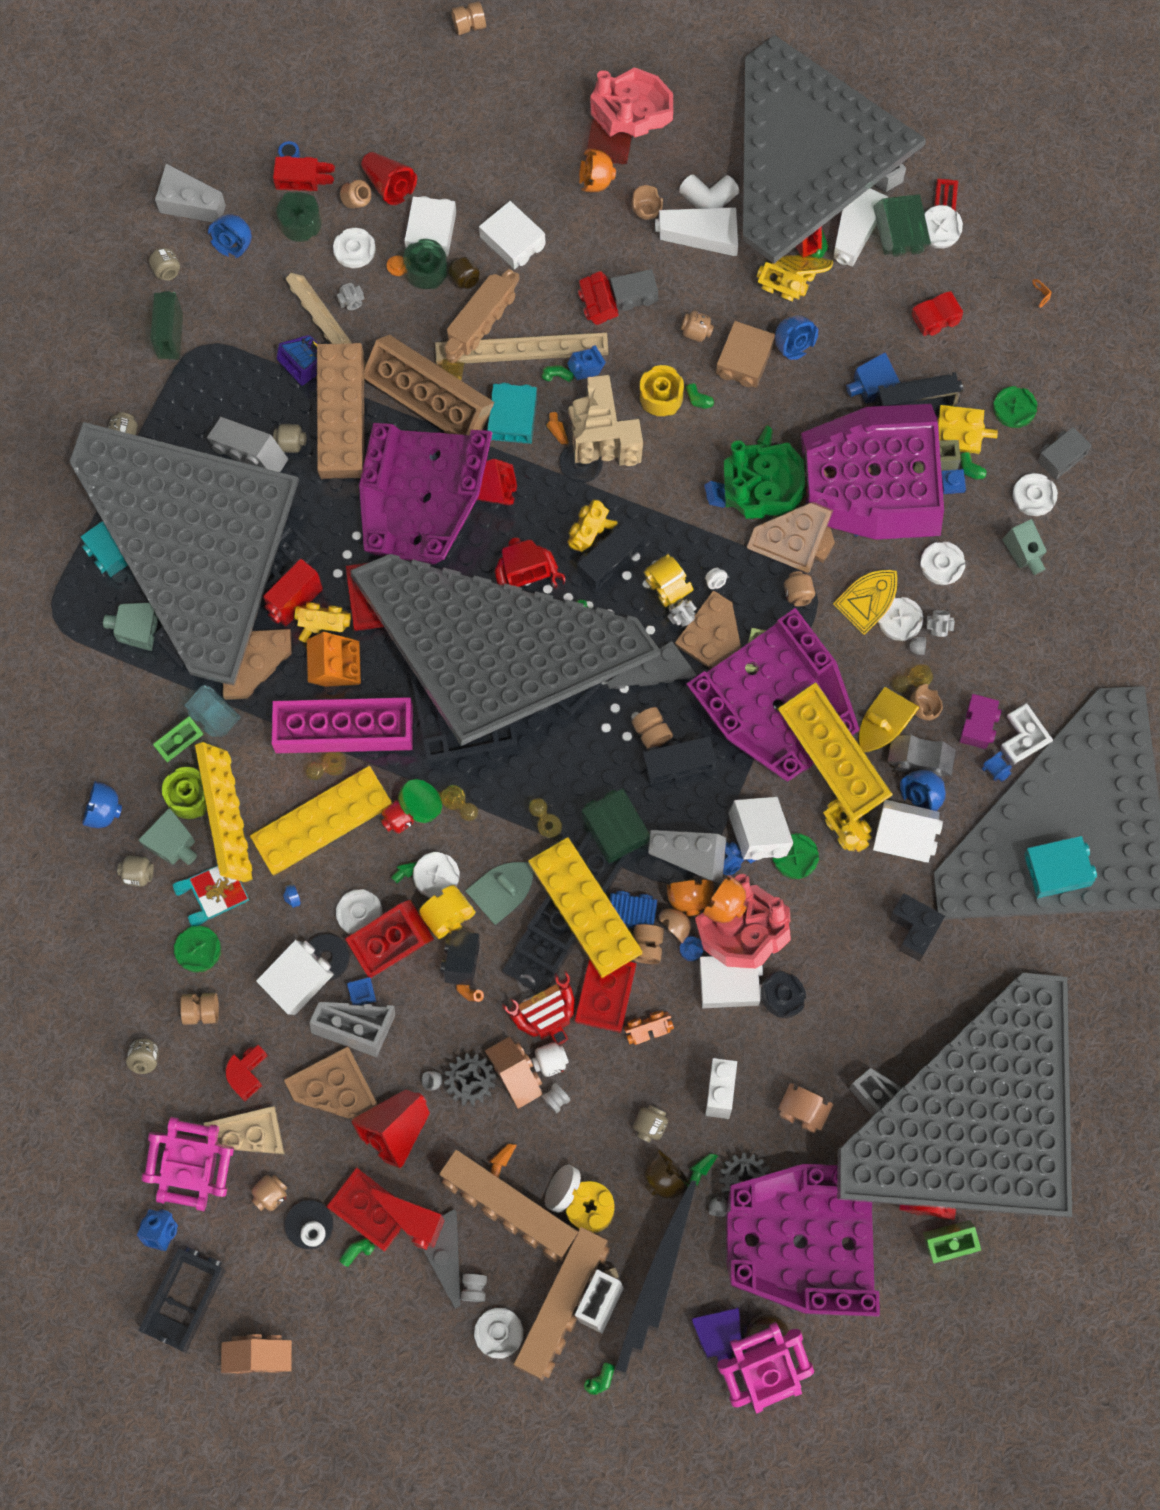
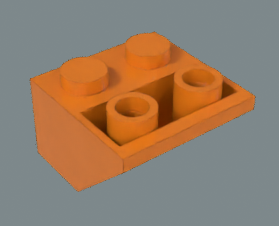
(333, 660)

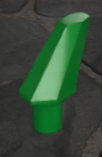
(766, 437)
(403, 870)
(702, 1167)

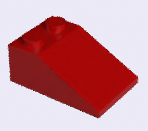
(389, 938)
(417, 1222)

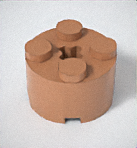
(805, 1108)

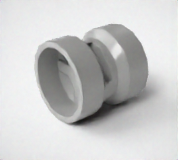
(474, 1286)

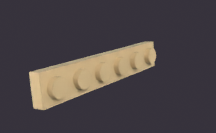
(318, 310)

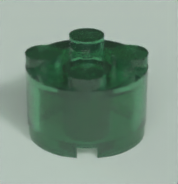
(299, 216)
(425, 264)

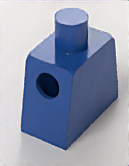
(870, 376)

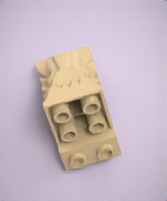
(597, 429)

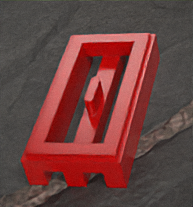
(946, 182)

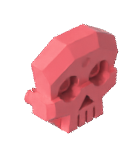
(631, 102)
(733, 942)

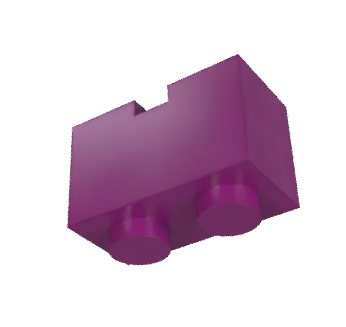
(982, 715)

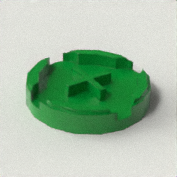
(1015, 407)
(420, 801)
(800, 859)
(197, 949)

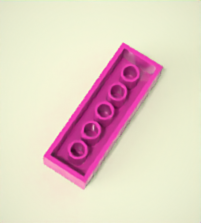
(342, 725)

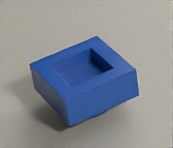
(953, 481)
(715, 494)
(361, 992)

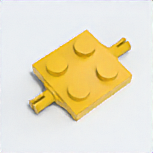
(965, 426)

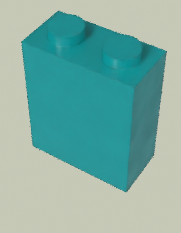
(513, 413)
(104, 549)
(1060, 867)

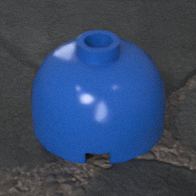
(227, 231)
(795, 335)
(923, 789)
(101, 806)

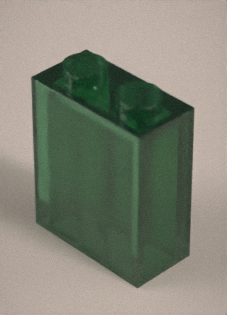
(902, 225)
(166, 325)
(615, 825)

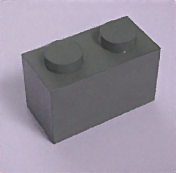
(634, 290)
(1064, 452)

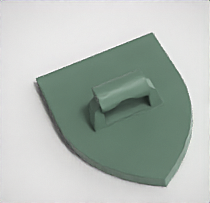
(502, 889)

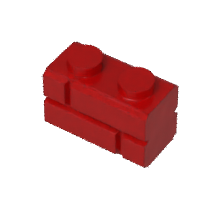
(598, 298)

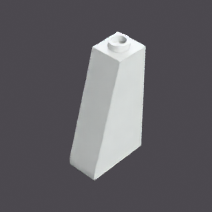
(856, 227)
(700, 228)

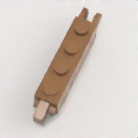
(480, 314)

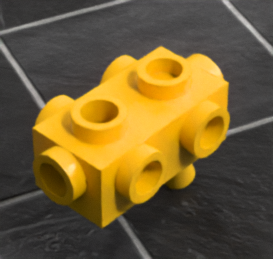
(787, 283)
(590, 523)
(316, 618)
(852, 834)

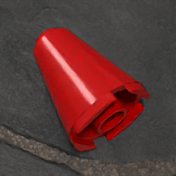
(389, 177)

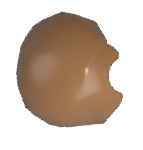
(646, 202)
(928, 701)
(676, 922)

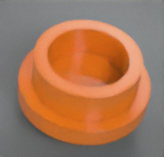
(396, 266)

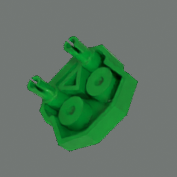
(749, 481)

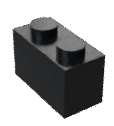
(461, 958)

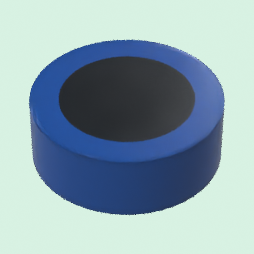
(289, 149)

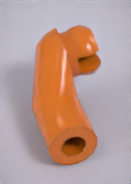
(469, 994)

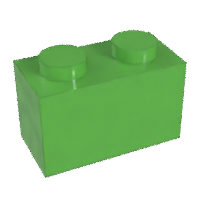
(178, 739)
(952, 1241)

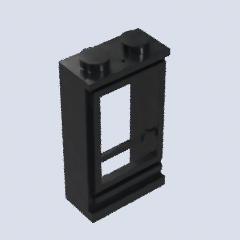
(934, 391)
(166, 1329)

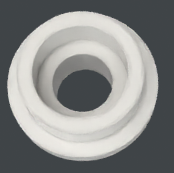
(716, 578)
(306, 1230)

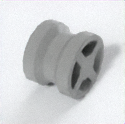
(555, 1098)

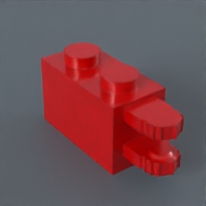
(301, 173)

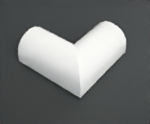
(706, 198)
(1030, 735)

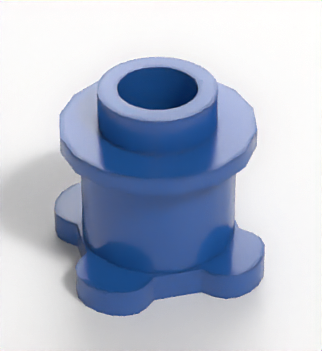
(997, 767)

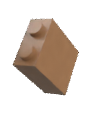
(745, 354)

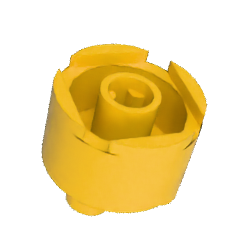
(661, 391)
(668, 580)
(446, 912)
(603, 1203)

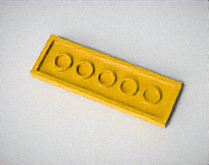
(835, 752)
(224, 812)
(321, 820)
(585, 907)

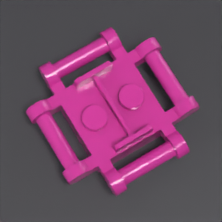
(188, 1163)
(766, 1368)

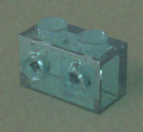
(212, 712)

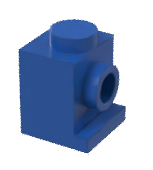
(586, 363)

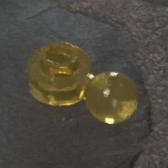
(917, 676)
(315, 770)
(454, 798)
(538, 808)

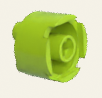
(180, 783)

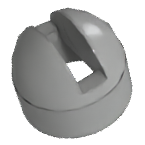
(918, 645)
(431, 1080)
(718, 1208)

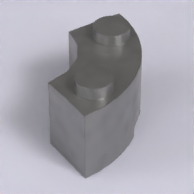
(913, 754)

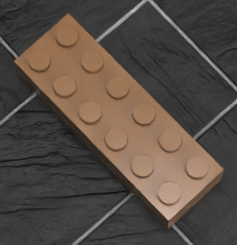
(426, 387)
(340, 410)
(509, 1206)
(561, 1305)

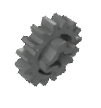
(459, 1077)
(744, 1165)

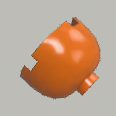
(598, 168)
(690, 896)
(727, 902)

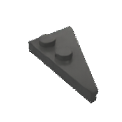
(664, 668)
(445, 1258)

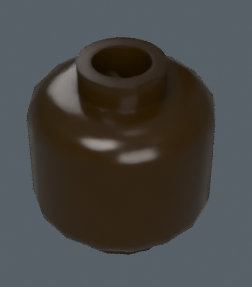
(464, 272)

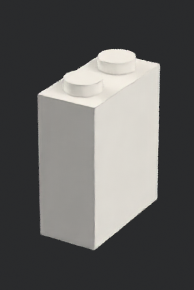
(431, 220)
(512, 235)
(760, 828)
(907, 831)
(295, 977)
(728, 985)
(721, 1088)
(599, 1301)

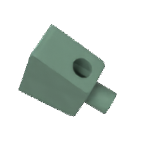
(1026, 546)
(134, 625)
(169, 840)

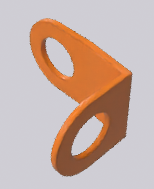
(1044, 290)

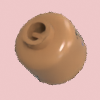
(355, 194)
(696, 326)
(799, 589)
(268, 1193)

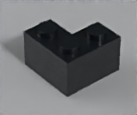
(921, 922)

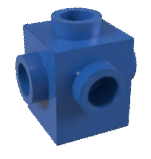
(732, 859)
(157, 1229)

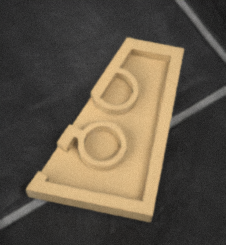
(251, 1131)

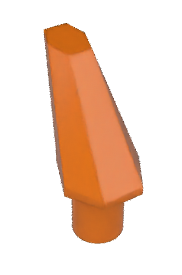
(557, 428)
(501, 1159)

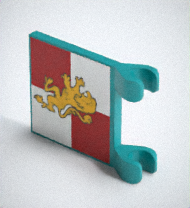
(213, 892)

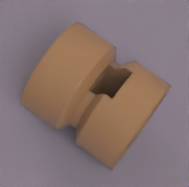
(468, 18)
(651, 726)
(650, 936)
(199, 1008)

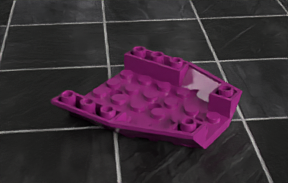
(400, 475)
(896, 500)
(741, 704)
(810, 1279)

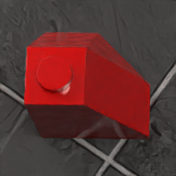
(498, 483)
(393, 1126)

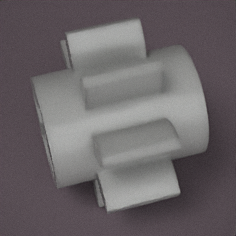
(350, 296)
(682, 612)
(940, 623)

